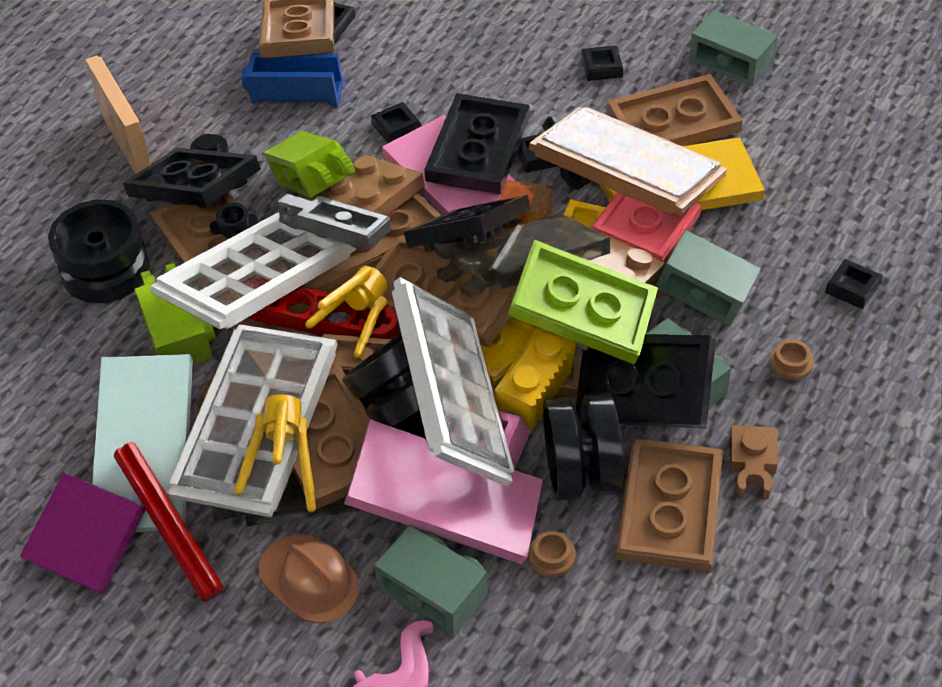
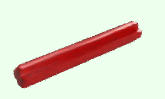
(168, 522)

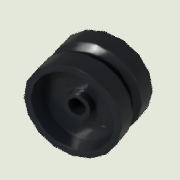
(99, 250)
(388, 370)
(588, 445)

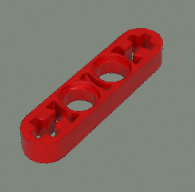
(351, 327)

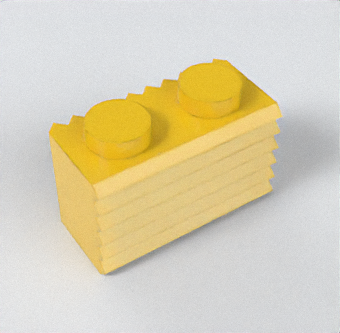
(535, 376)

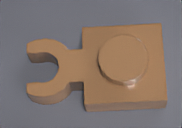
(755, 455)

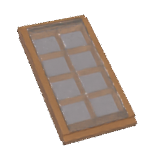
(629, 160)

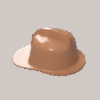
(309, 578)

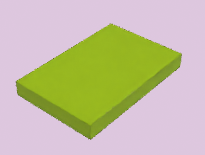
(583, 302)

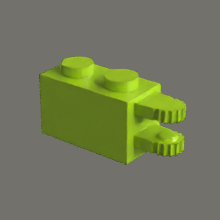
(308, 163)
(171, 327)

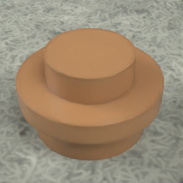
(791, 360)
(552, 554)

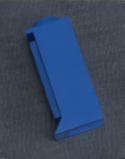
(294, 78)

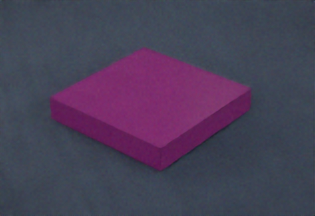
(83, 533)

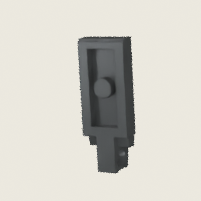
(334, 220)

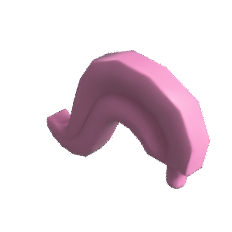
(414, 664)

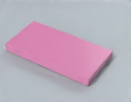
(414, 152)
(409, 485)

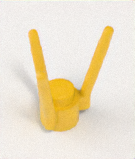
(359, 292)
(280, 423)

